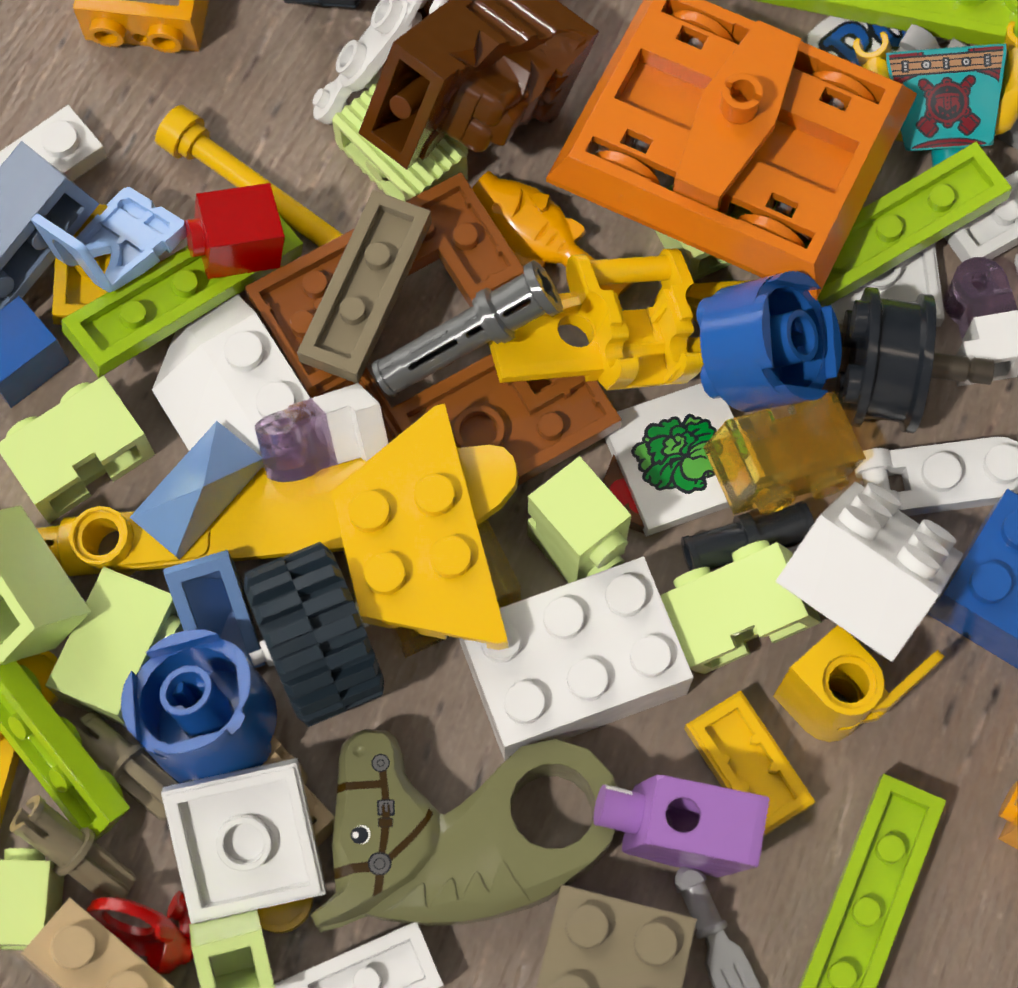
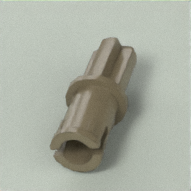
(126, 763)
(72, 850)

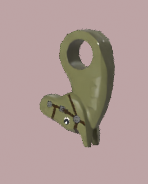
(464, 867)

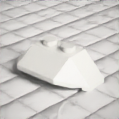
(225, 372)

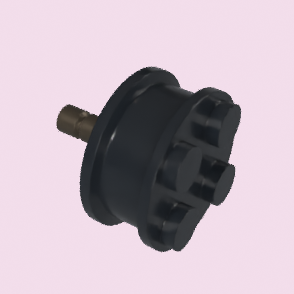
(896, 359)

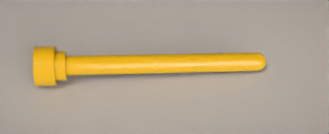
(185, 136)

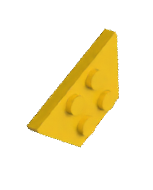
(417, 539)

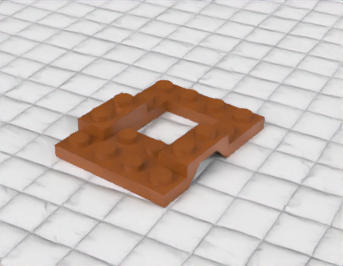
(531, 419)

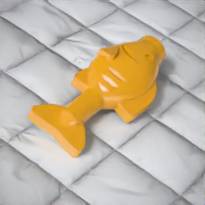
(532, 223)

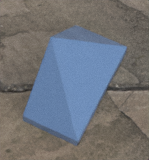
(198, 490)
(212, 598)

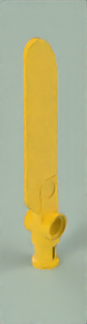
(261, 521)

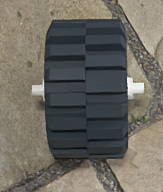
(313, 634)

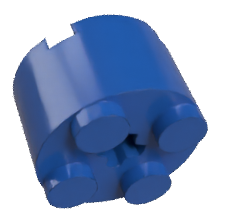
(768, 343)
(200, 707)

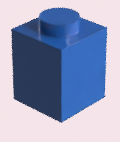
(27, 352)

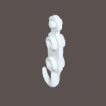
(363, 60)

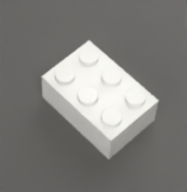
(872, 567)
(579, 658)

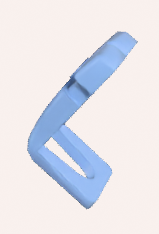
(128, 230)

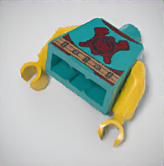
(960, 92)

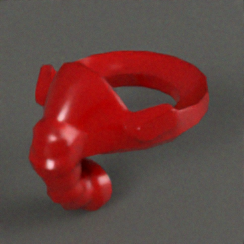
(162, 943)

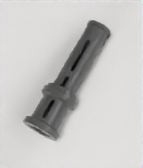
(494, 311)

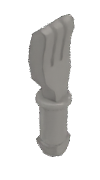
(724, 959)

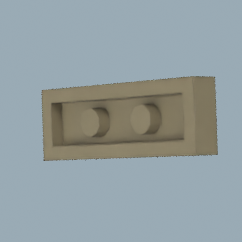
(365, 286)

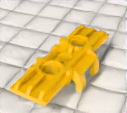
(623, 346)

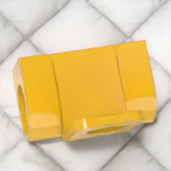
(843, 666)

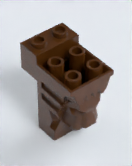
(475, 75)

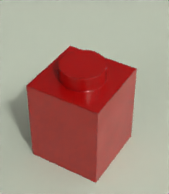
(236, 231)

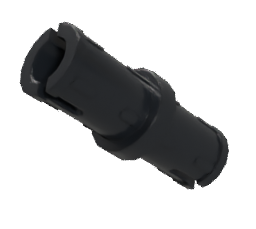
(716, 546)

